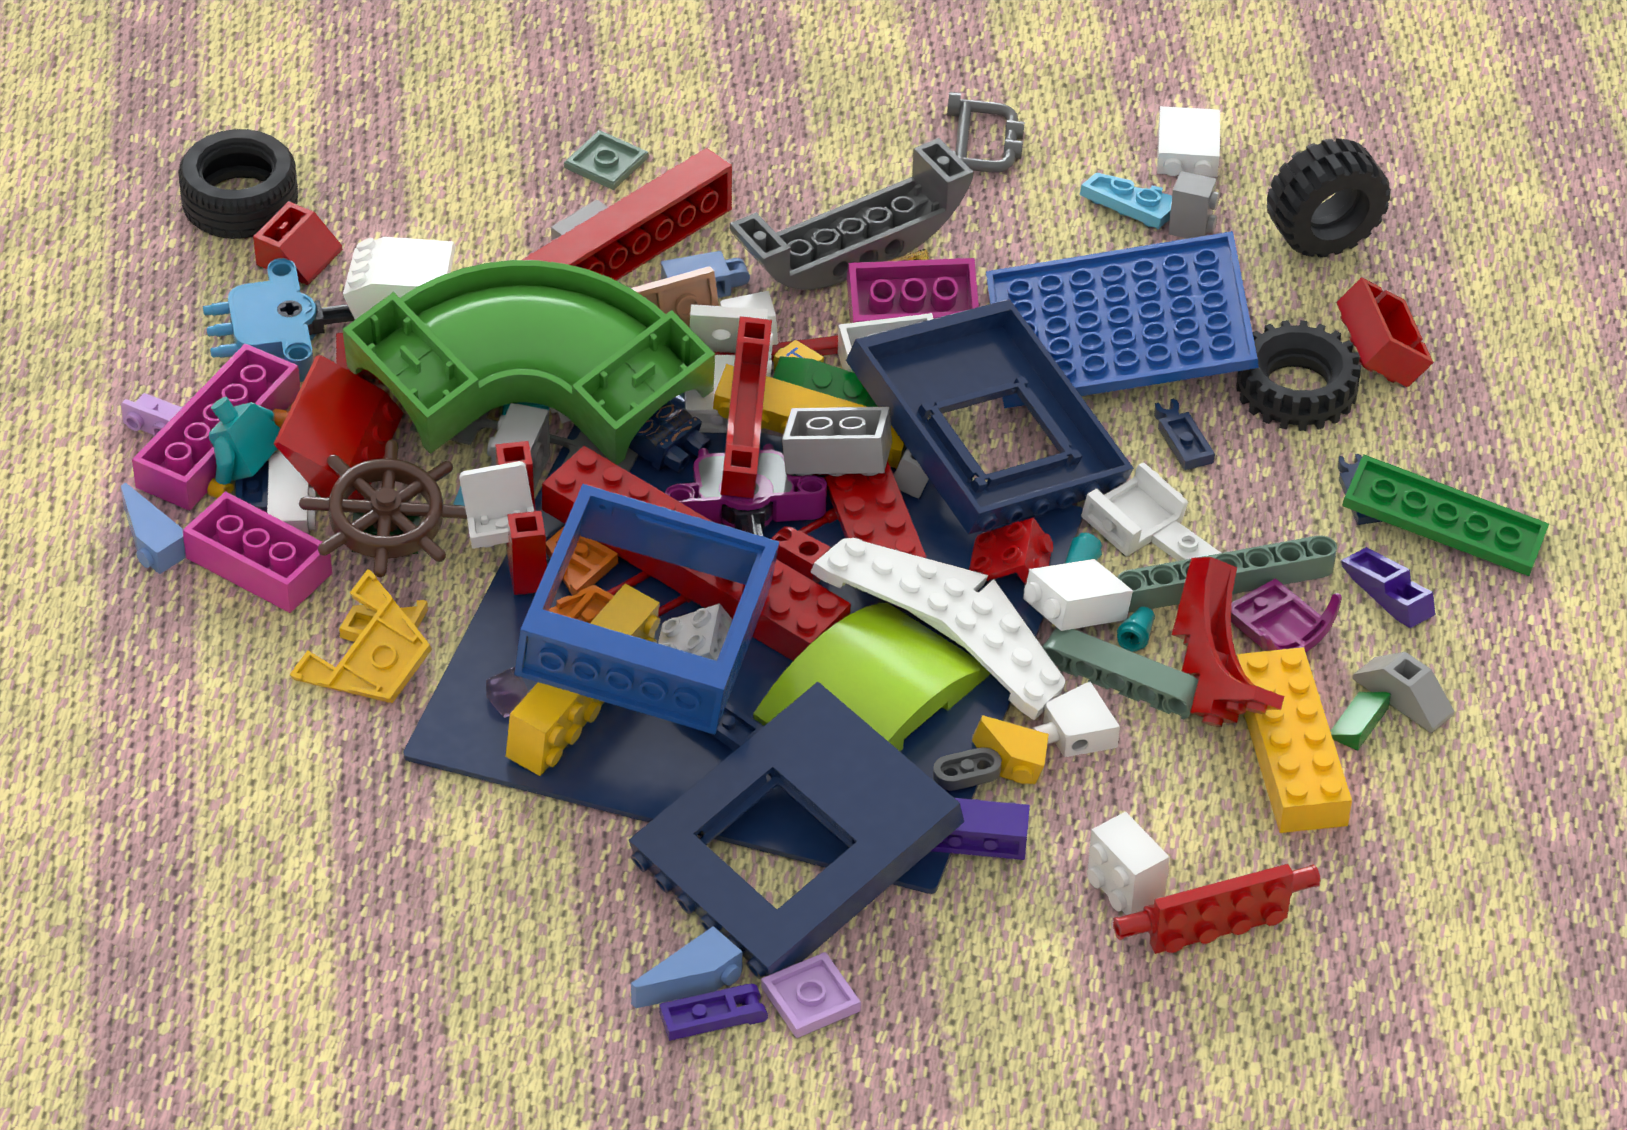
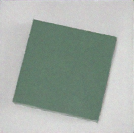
(606, 160)

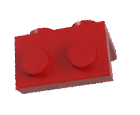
(1011, 550)

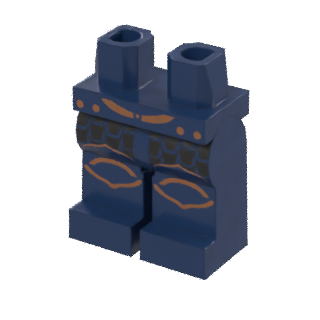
(668, 436)

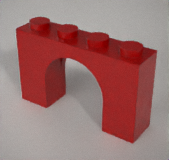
(525, 530)

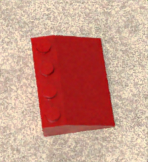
(336, 416)

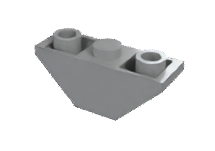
(1411, 686)

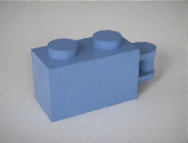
(728, 272)

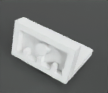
(698, 632)

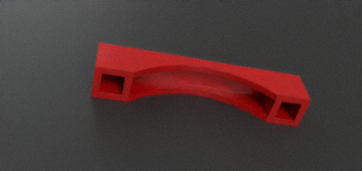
(746, 407)

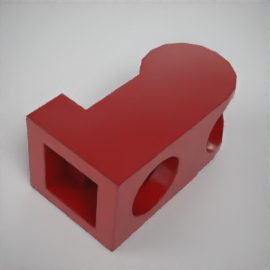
(799, 551)

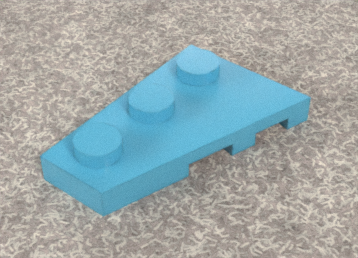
(1119, 194)

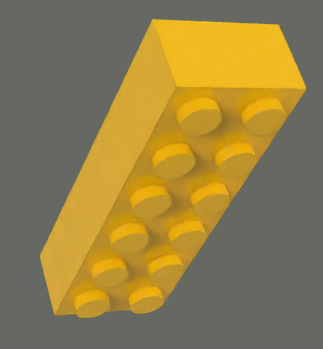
(555, 717)
(1296, 745)

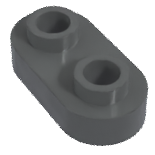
(967, 768)

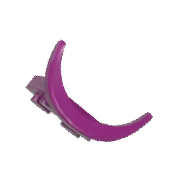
(1281, 619)

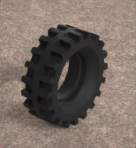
(1308, 349)

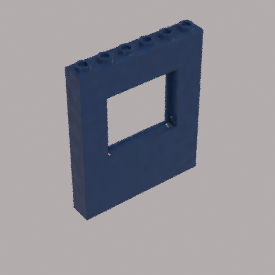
(974, 360)
(840, 775)

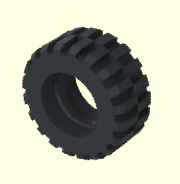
(1315, 175)

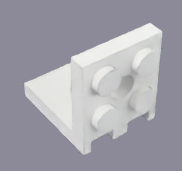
(719, 326)

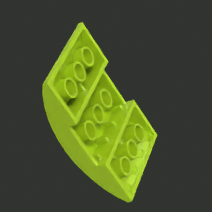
(882, 670)

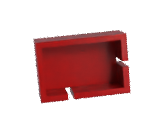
(1384, 333)

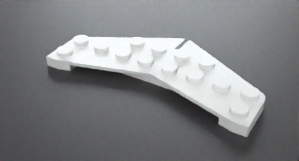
(950, 603)

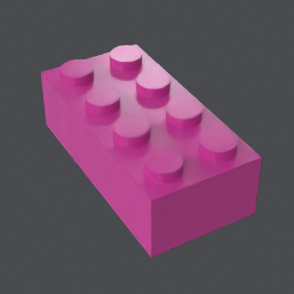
(911, 288)
(256, 552)

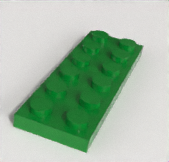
(1445, 515)

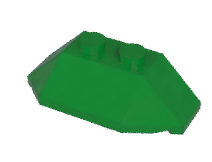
(823, 379)

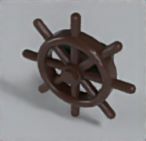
(385, 522)

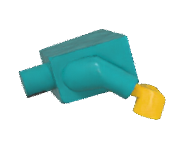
(240, 442)

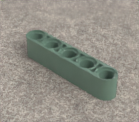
(1122, 670)

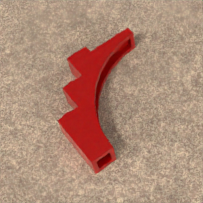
(1210, 656)

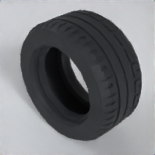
(231, 156)

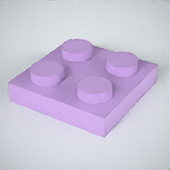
(810, 995)

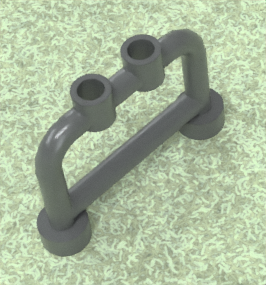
(1014, 130)

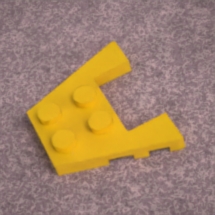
(381, 656)

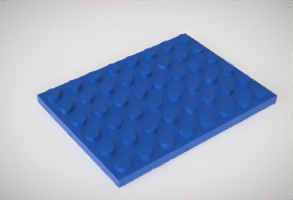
(1136, 313)

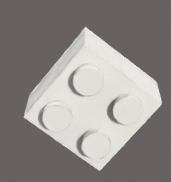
(1127, 864)

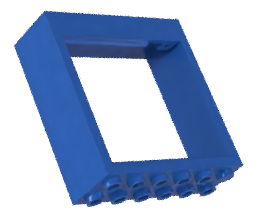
(629, 668)

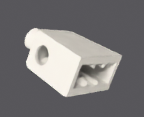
(1079, 722)

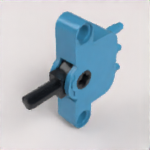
(274, 317)

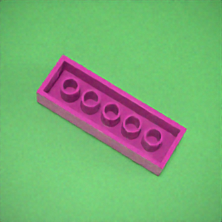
(180, 456)

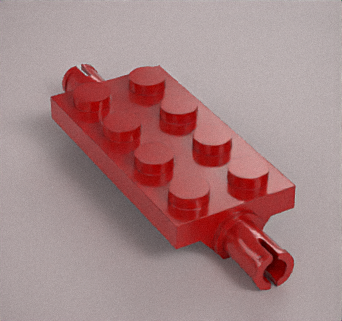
(874, 511)
(1218, 908)

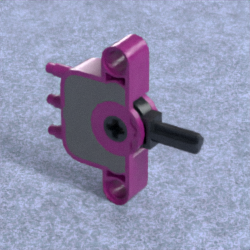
(775, 495)

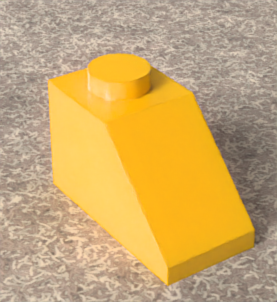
(1019, 748)

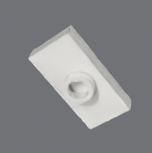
(1181, 542)

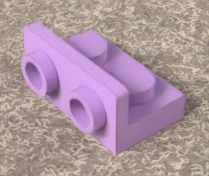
(148, 413)

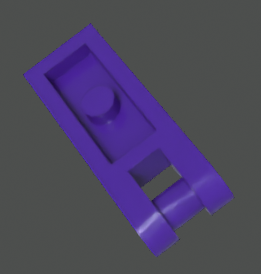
(712, 1011)

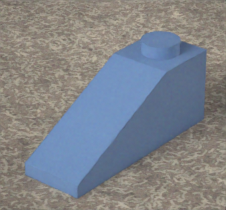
(155, 535)
(691, 971)

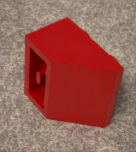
(298, 237)

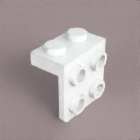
(490, 496)

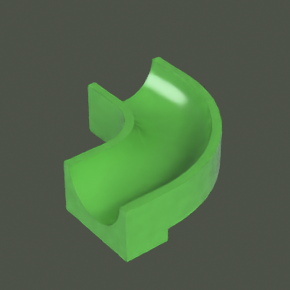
(529, 337)

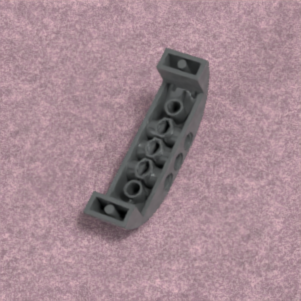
(864, 230)

